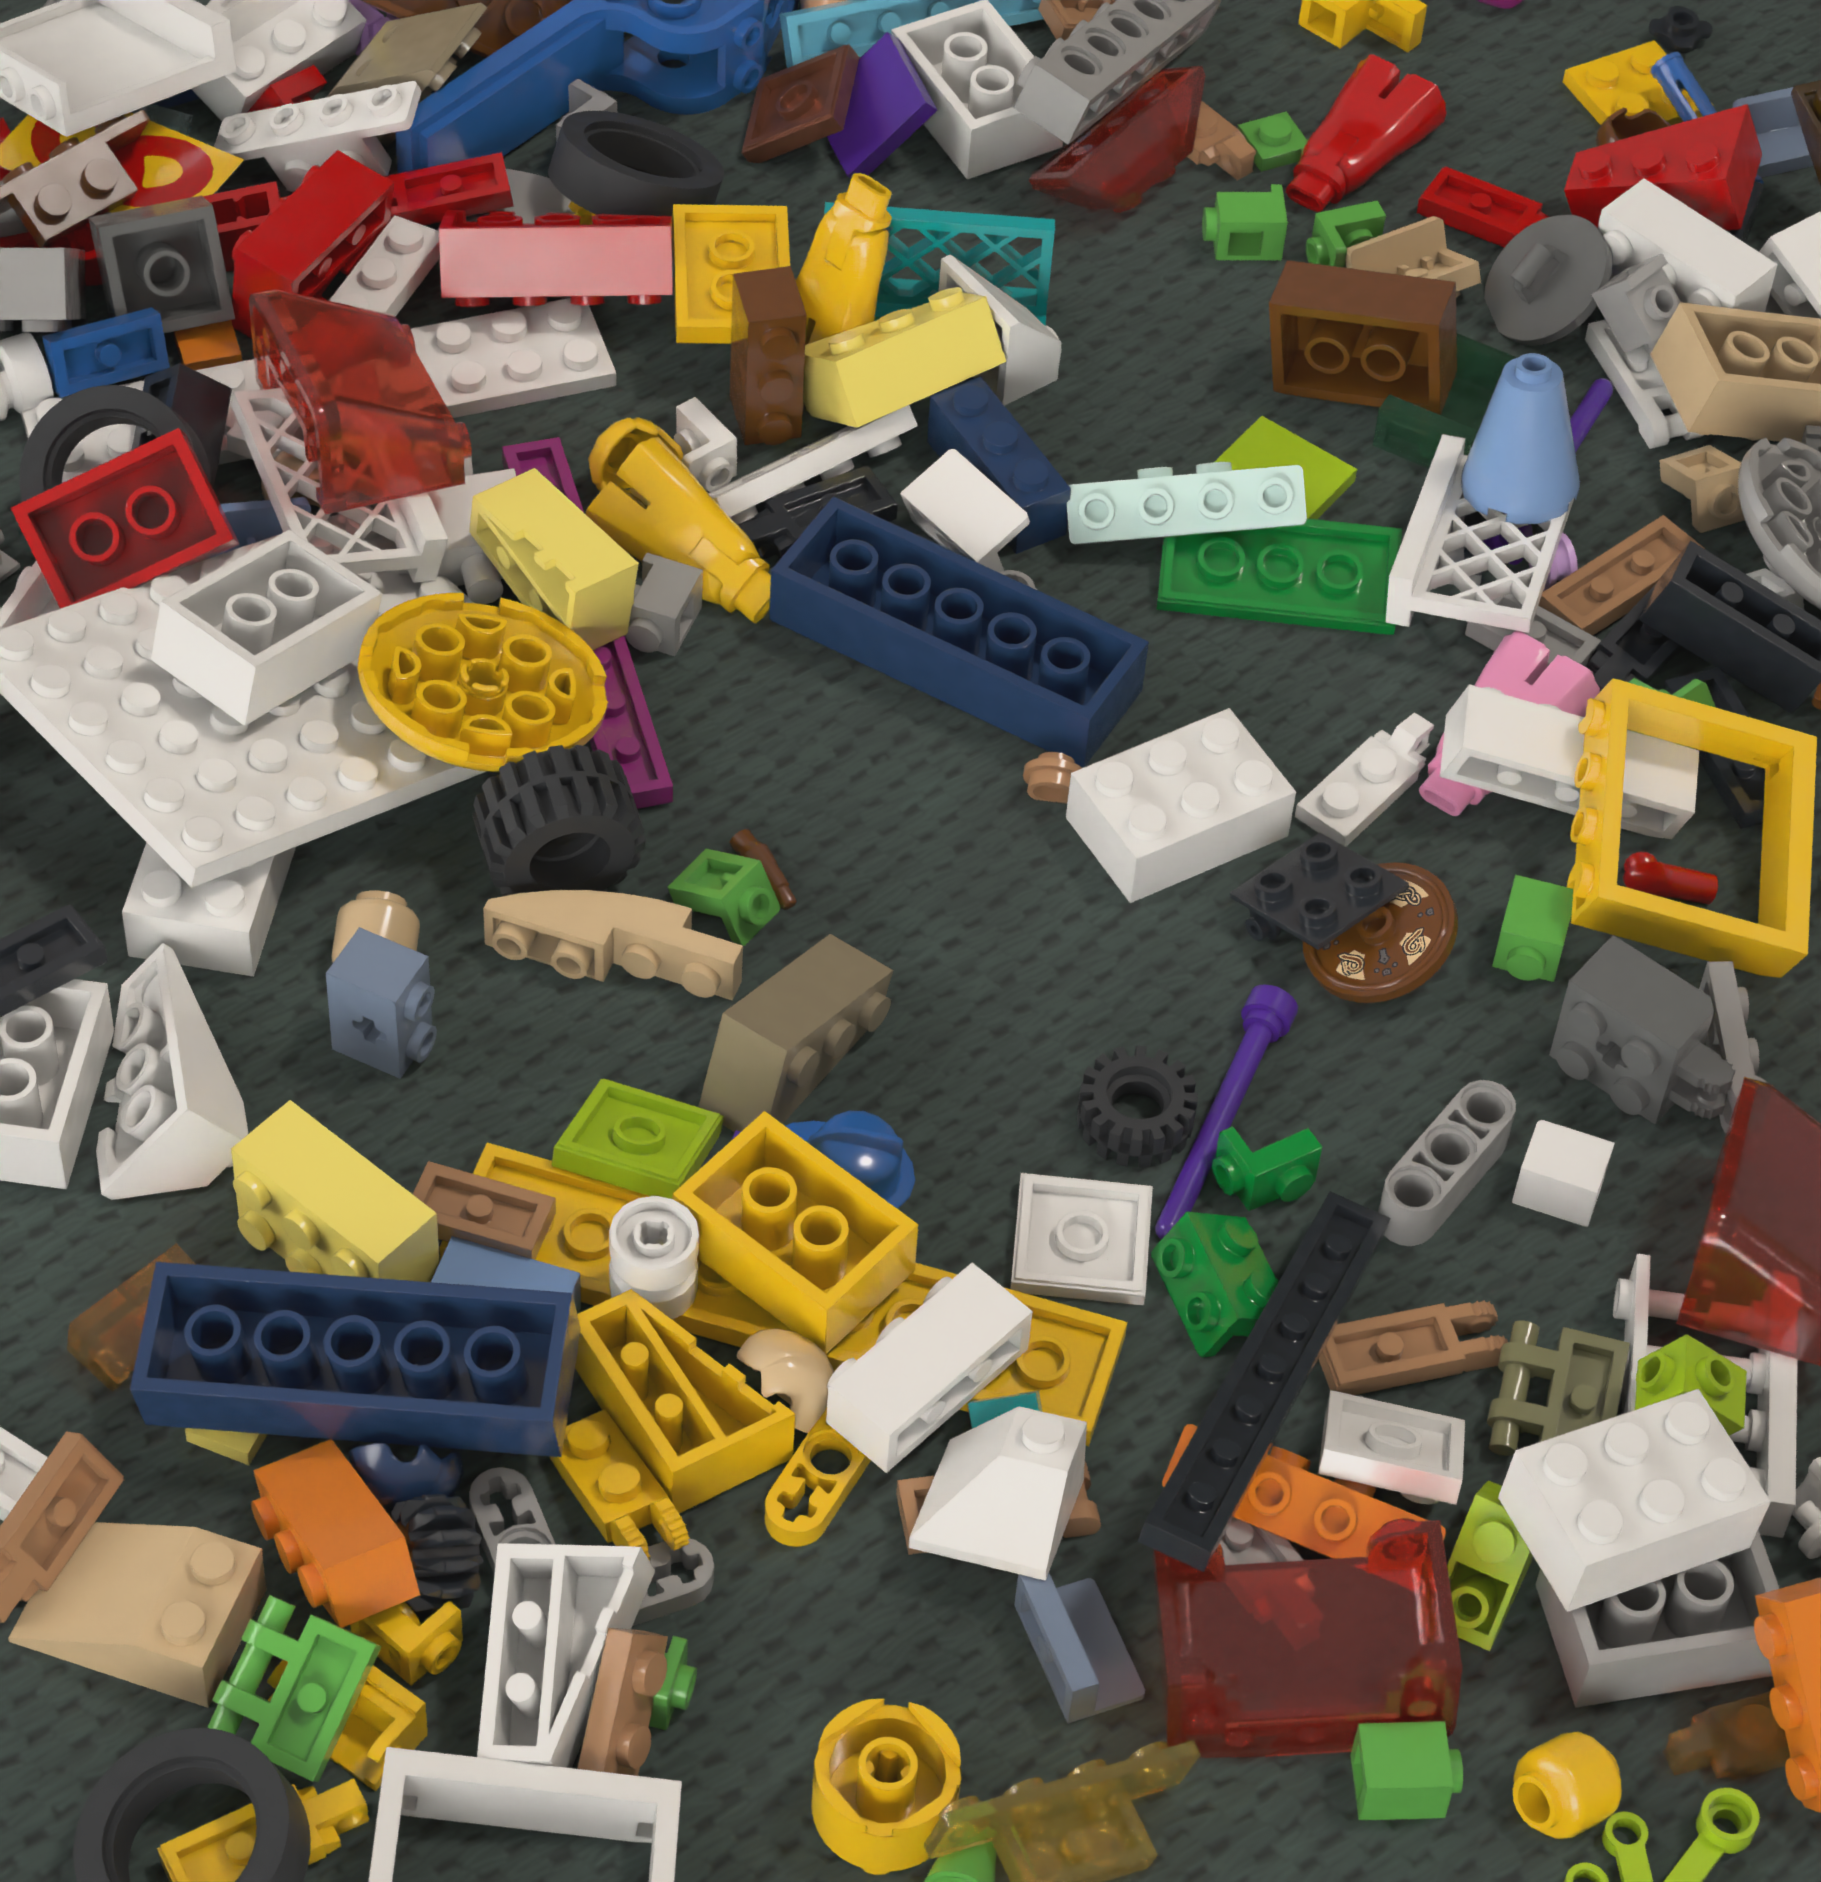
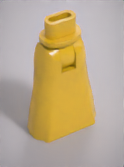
(846, 261)
(680, 521)

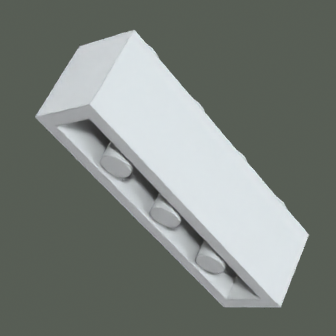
(1534, 754)

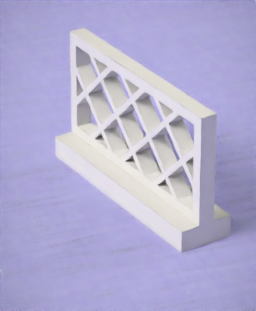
(406, 520)
(1438, 530)

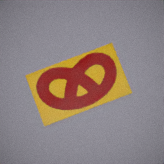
(160, 162)

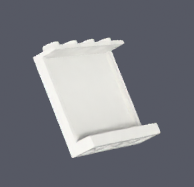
(109, 57)

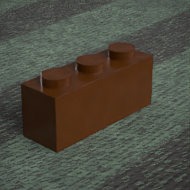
(767, 355)

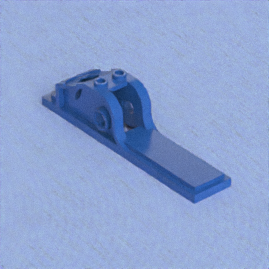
(528, 79)

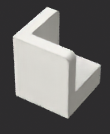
(1563, 1172)

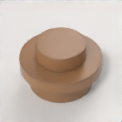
(1049, 776)

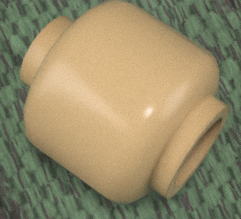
(380, 914)

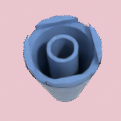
(1524, 446)

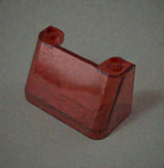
(359, 399)
(1762, 1231)
(1308, 1647)

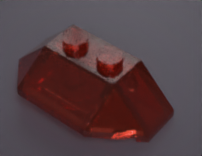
(1129, 145)

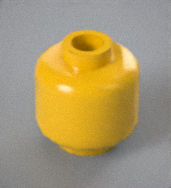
(1567, 1785)

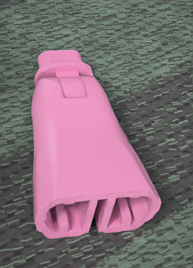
(1521, 672)

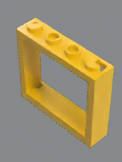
(1787, 832)

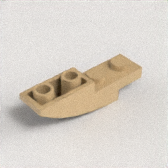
(591, 930)

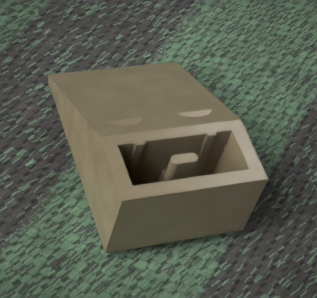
(413, 50)

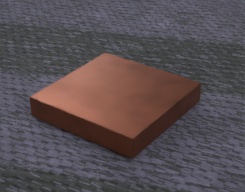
(800, 104)

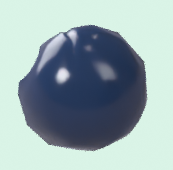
(401, 1481)

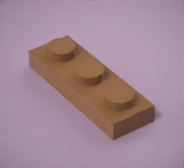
(1616, 579)

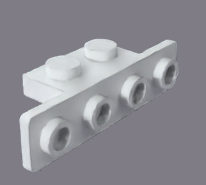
(311, 131)

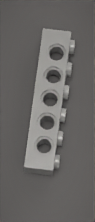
(1107, 61)

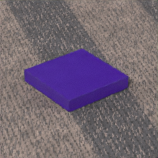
(883, 108)

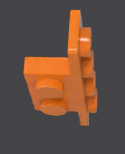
(1306, 1507)

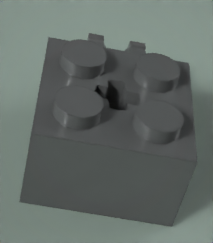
(1640, 1036)

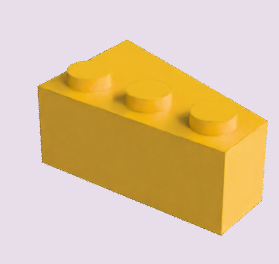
(676, 1404)

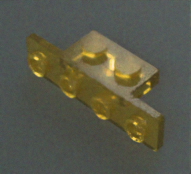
(1070, 1826)

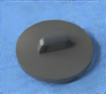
(1547, 278)

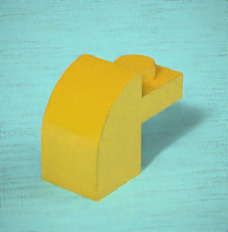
(1342, 20)

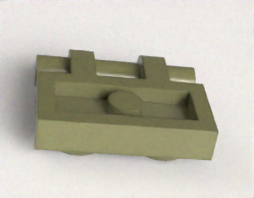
(1582, 1390)

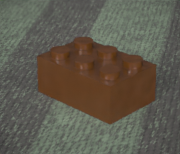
(1363, 336)

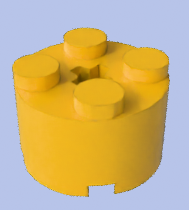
(883, 1783)

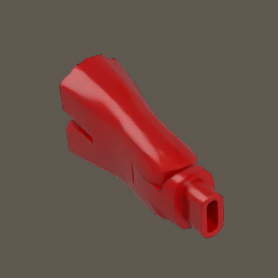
(1365, 131)

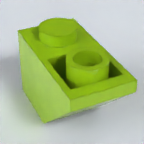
(1486, 1568)

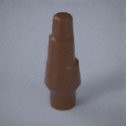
(747, 846)

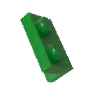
(1214, 1277)

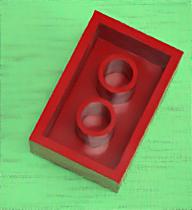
(125, 521)

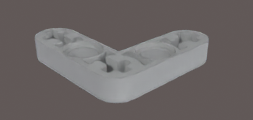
(532, 1529)

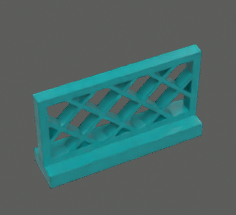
(938, 230)

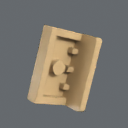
(1415, 252)

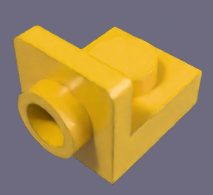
(413, 1646)

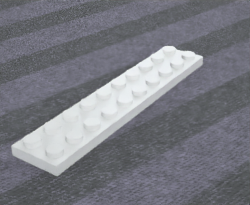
(472, 362)

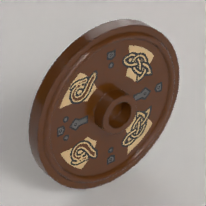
(1393, 946)

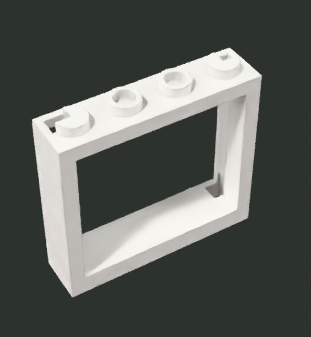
(527, 1799)

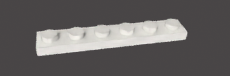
(379, 283)

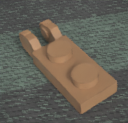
(1409, 1347)

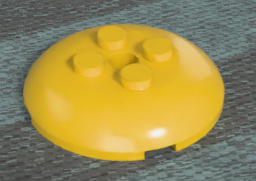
(480, 680)

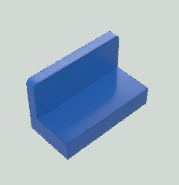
(106, 352)

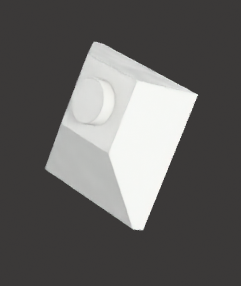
(1028, 345)
(1005, 1492)

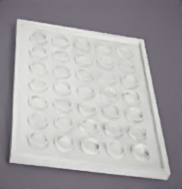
(184, 768)

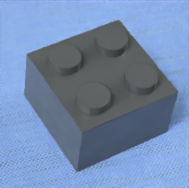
(164, 260)

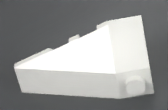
(171, 1088)

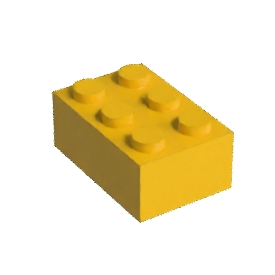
(798, 1232)

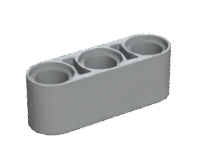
(1447, 1162)

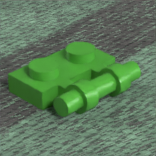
(312, 1696)

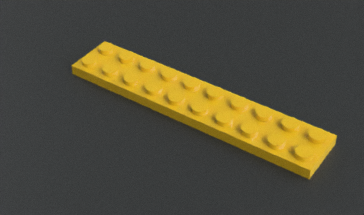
(1068, 1348)

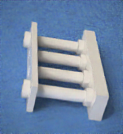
(1769, 1374)

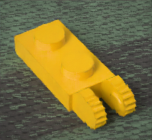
(616, 1485)

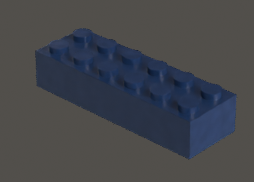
(958, 631)
(357, 1359)

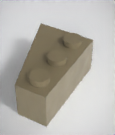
(793, 1032)

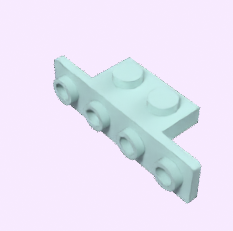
(1186, 504)

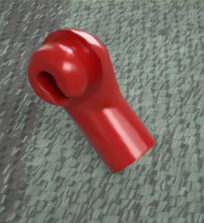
(1668, 880)

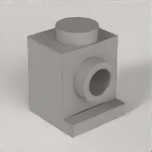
(1638, 303)
(664, 605)

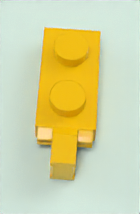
(225, 1845)

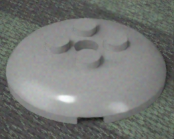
(1783, 511)

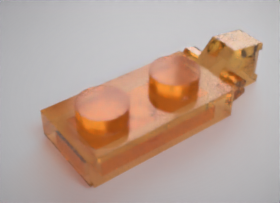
(1732, 1739)

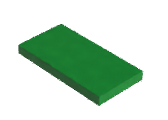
(1288, 575)

